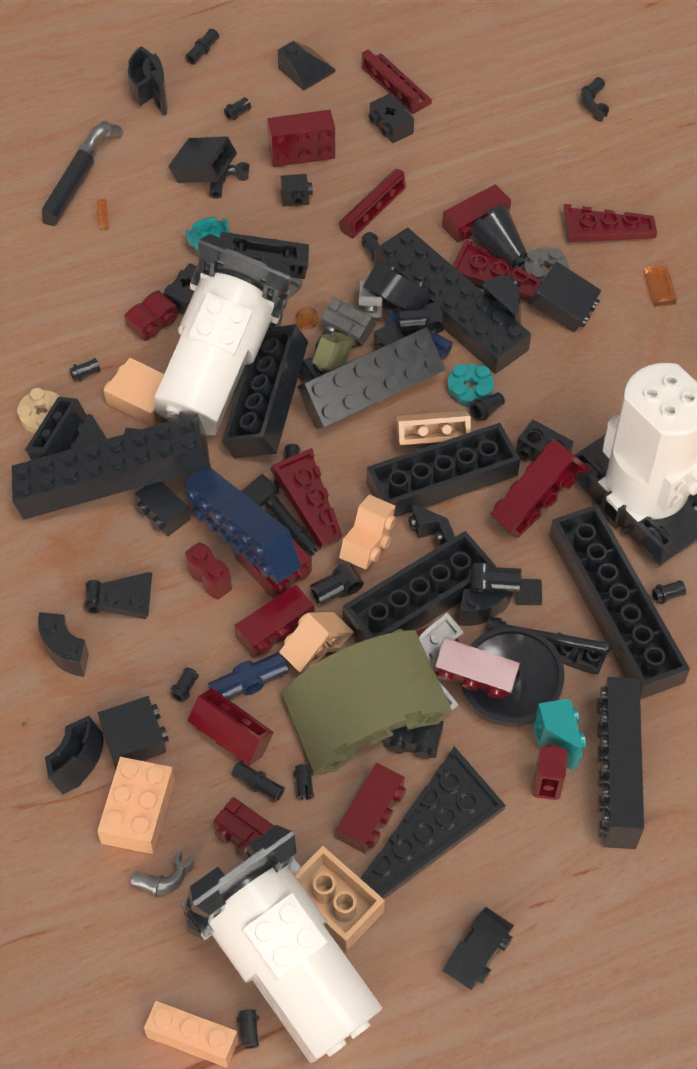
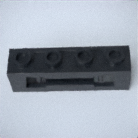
(283, 251)

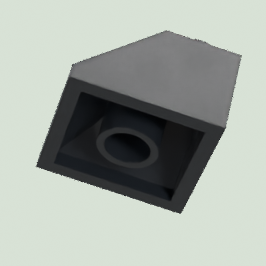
(303, 65)
(506, 294)

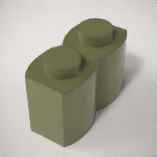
(332, 351)

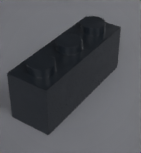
(57, 428)

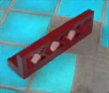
(394, 82)

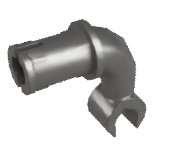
(100, 131)
(163, 885)

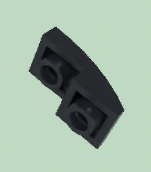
(580, 658)

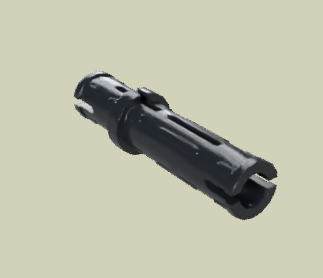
(298, 533)

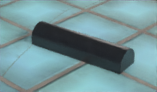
(67, 187)

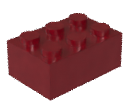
(301, 138)

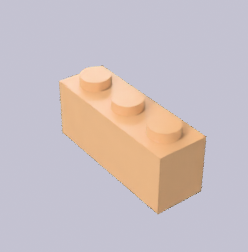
(432, 427)
(191, 1034)

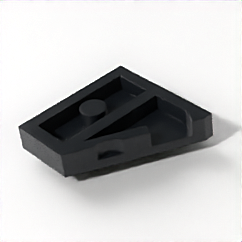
(126, 596)

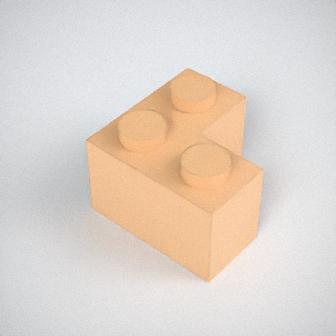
(369, 532)
(314, 638)

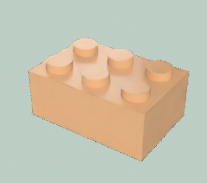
(136, 805)
(341, 897)

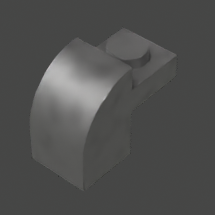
(369, 302)

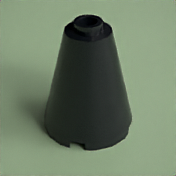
(500, 236)

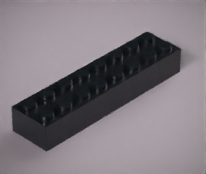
(467, 311)
(110, 466)
(618, 601)

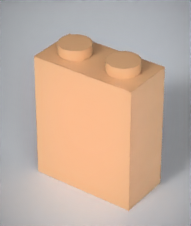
(134, 391)

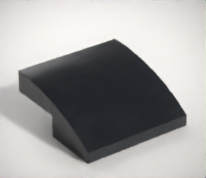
(158, 83)

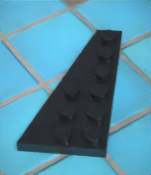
(440, 818)

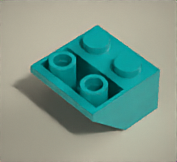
(558, 726)

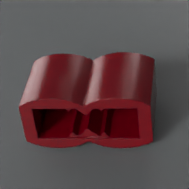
(151, 315)
(208, 570)

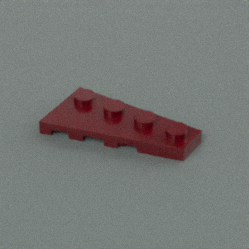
(590, 225)
(480, 267)
(303, 487)

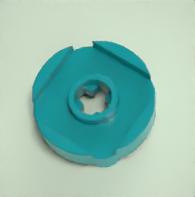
(204, 227)
(469, 374)

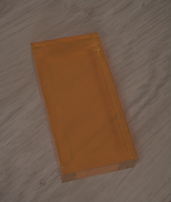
(660, 286)

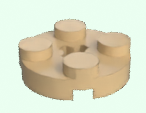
(31, 404)

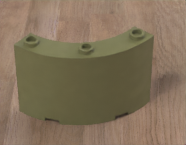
(363, 697)

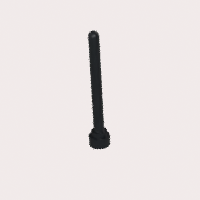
(558, 638)

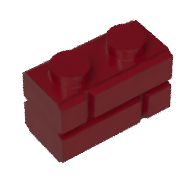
(550, 772)
(239, 825)

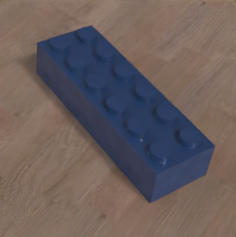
(242, 524)

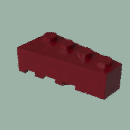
(538, 488)

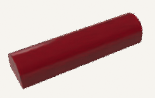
(373, 203)

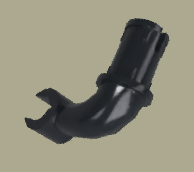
(588, 95)
(241, 172)

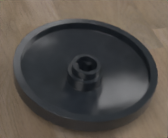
(537, 679)

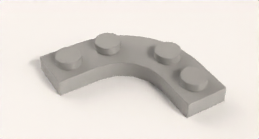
(431, 641)

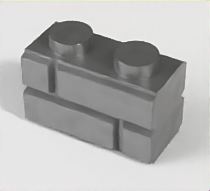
(348, 320)

